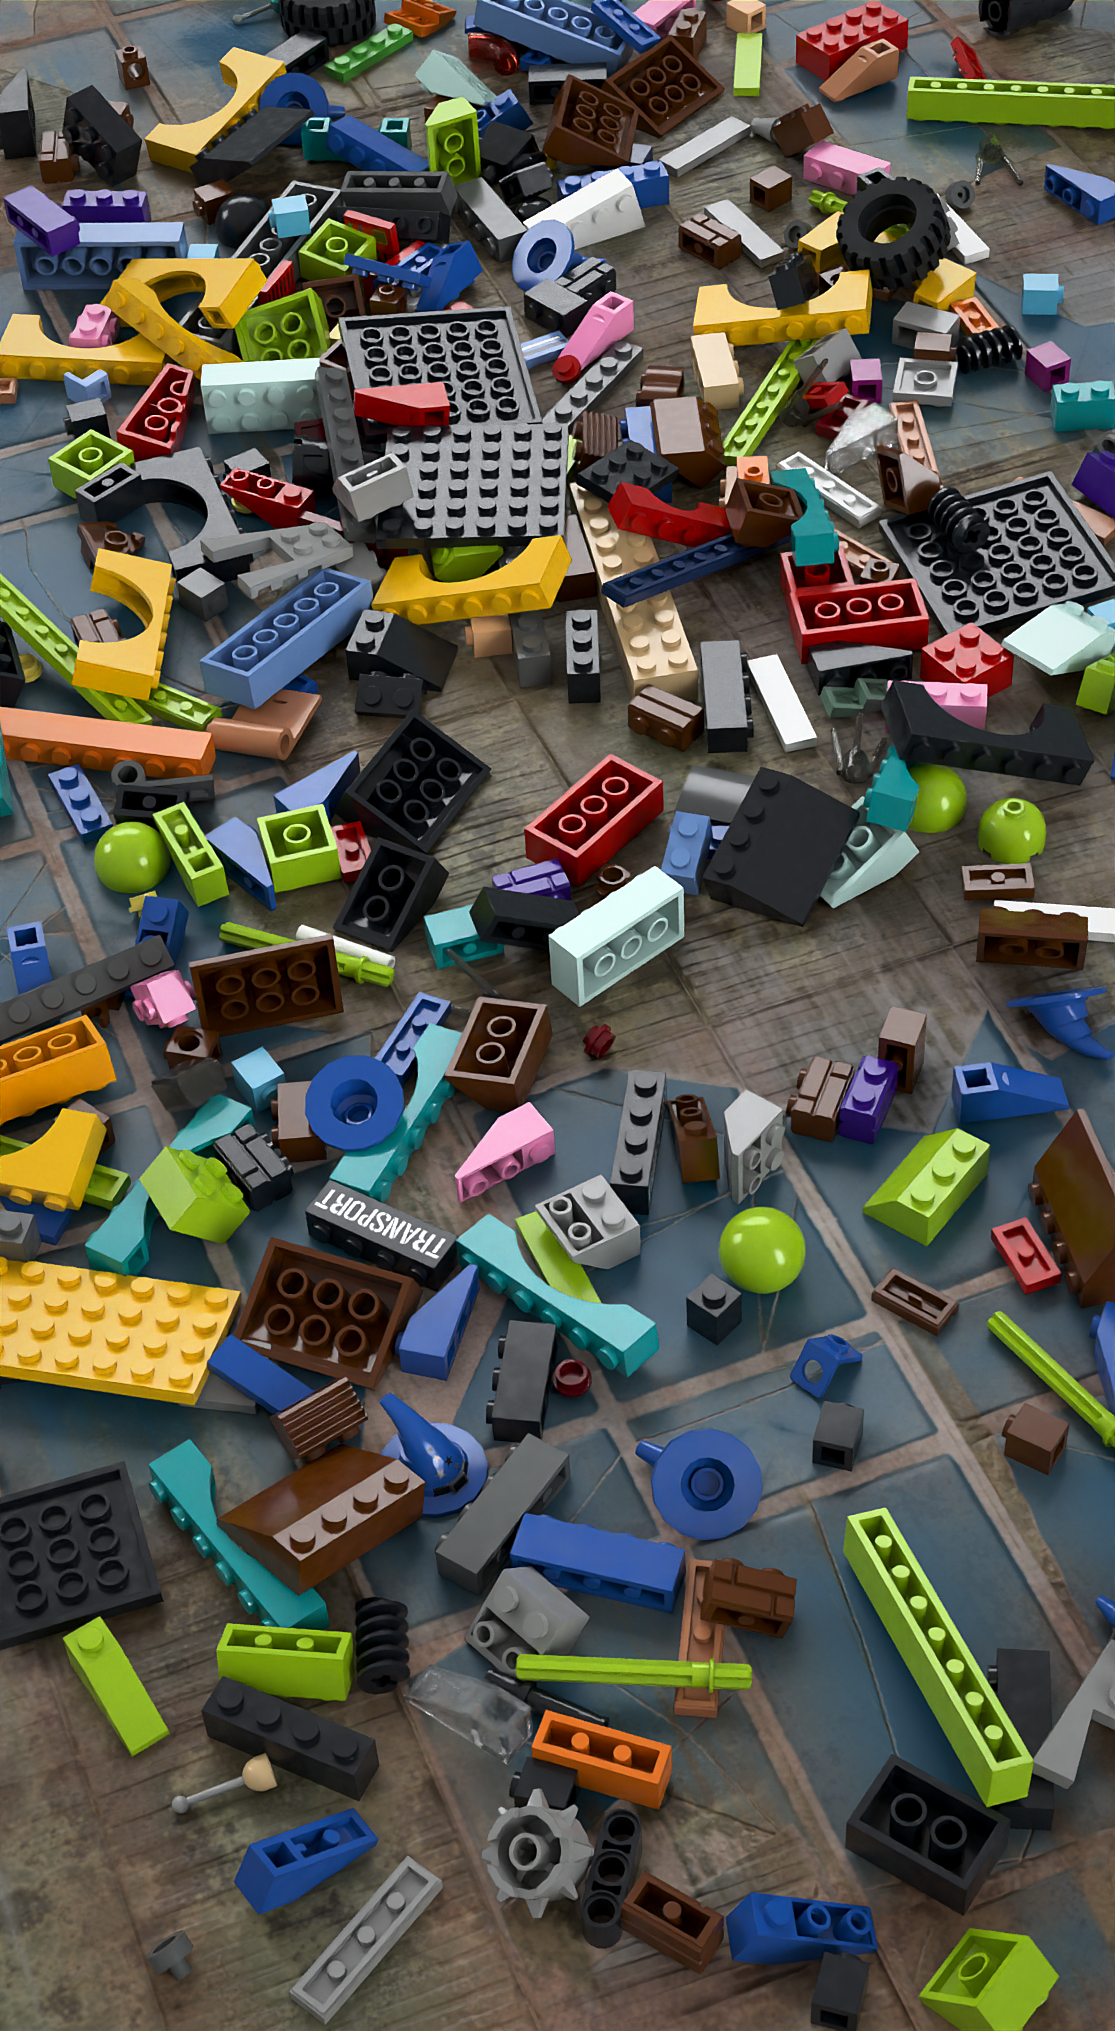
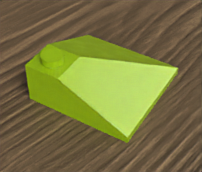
(284, 329)

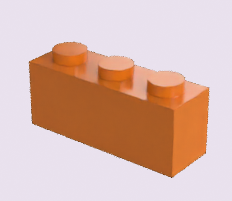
(606, 1758)

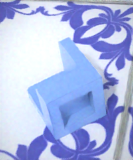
(89, 388)

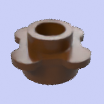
(611, 879)

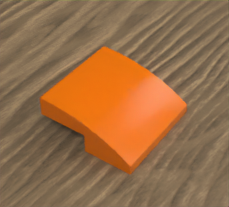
(421, 16)

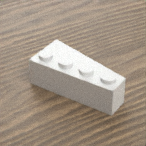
(597, 211)

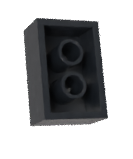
(101, 136)
(927, 1834)

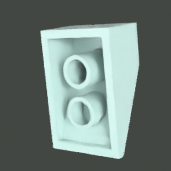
(451, 78)
(1062, 639)
(867, 860)

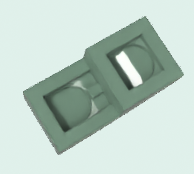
(848, 702)

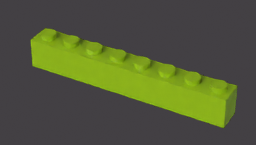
(1011, 102)
(938, 1658)

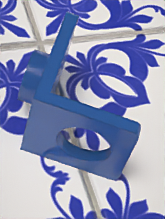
(830, 1353)

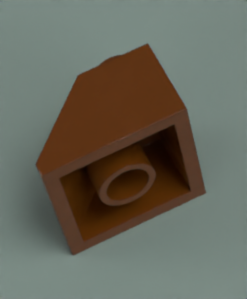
(339, 297)
(904, 481)
(761, 512)

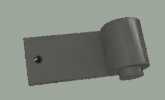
(132, 773)

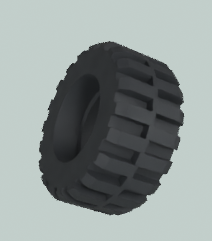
(335, 19)
(881, 208)

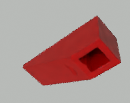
(404, 404)
(269, 498)

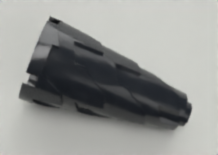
(1010, 16)
(313, 465)

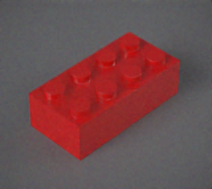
(833, 42)
(868, 614)
(595, 818)

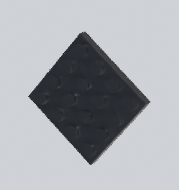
(72, 1555)

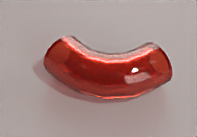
(496, 49)

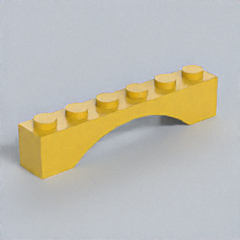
(142, 311)

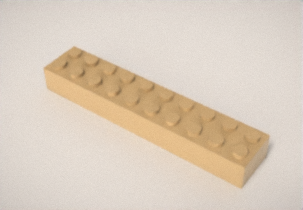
(645, 634)

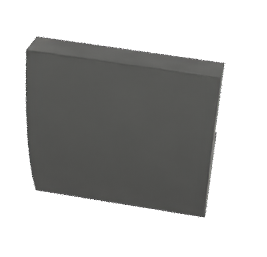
(713, 794)

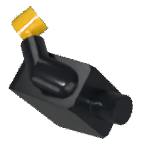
(508, 150)

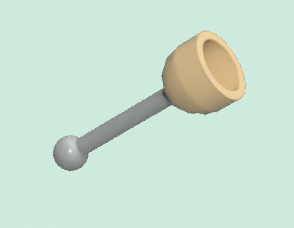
(256, 1775)

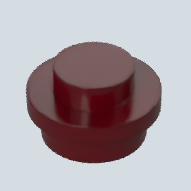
(598, 1041)
(571, 1378)

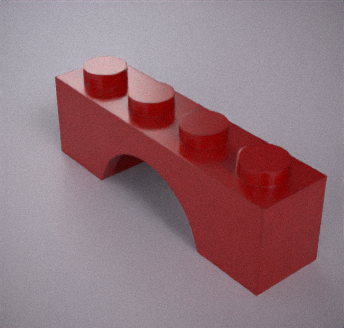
(643, 513)

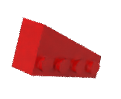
(160, 416)

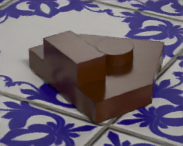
(107, 537)

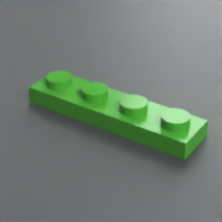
(369, 52)

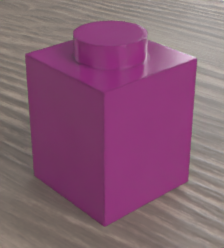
(1047, 366)
(866, 379)

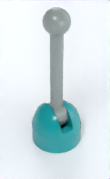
(274, 4)

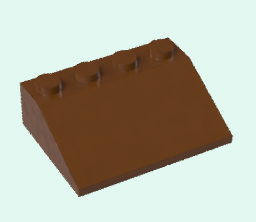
(664, 86)
(590, 126)
(267, 986)
(1078, 1210)
(327, 1313)
(326, 1514)

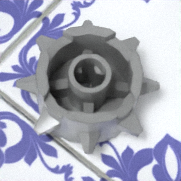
(538, 1853)

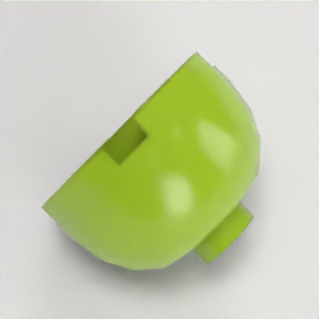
(1012, 831)

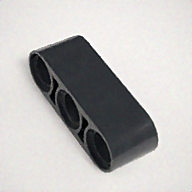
(611, 1858)

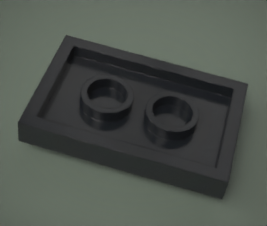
(627, 464)

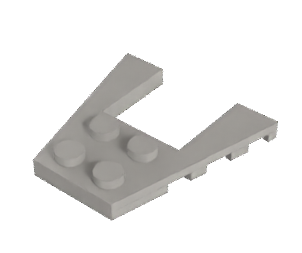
(298, 546)
(1094, 1700)

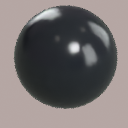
(238, 218)

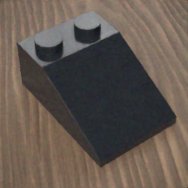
(17, 119)
(397, 648)
(391, 895)

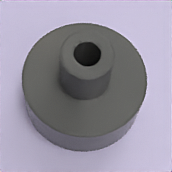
(960, 194)
(794, 232)
(171, 1954)

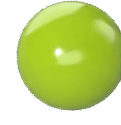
(940, 799)
(131, 858)
(762, 1250)

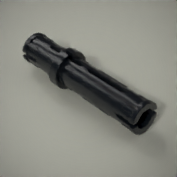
(542, 1700)

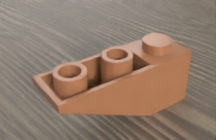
(867, 68)

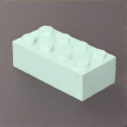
(259, 395)
(616, 935)

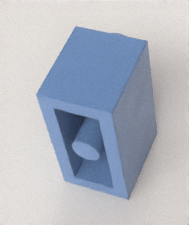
(688, 850)

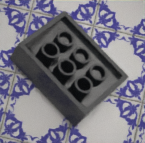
(247, 143)
(412, 785)
(780, 848)

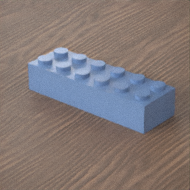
(555, 28)
(100, 256)
(286, 638)

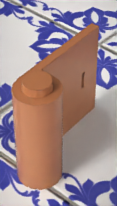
(269, 729)

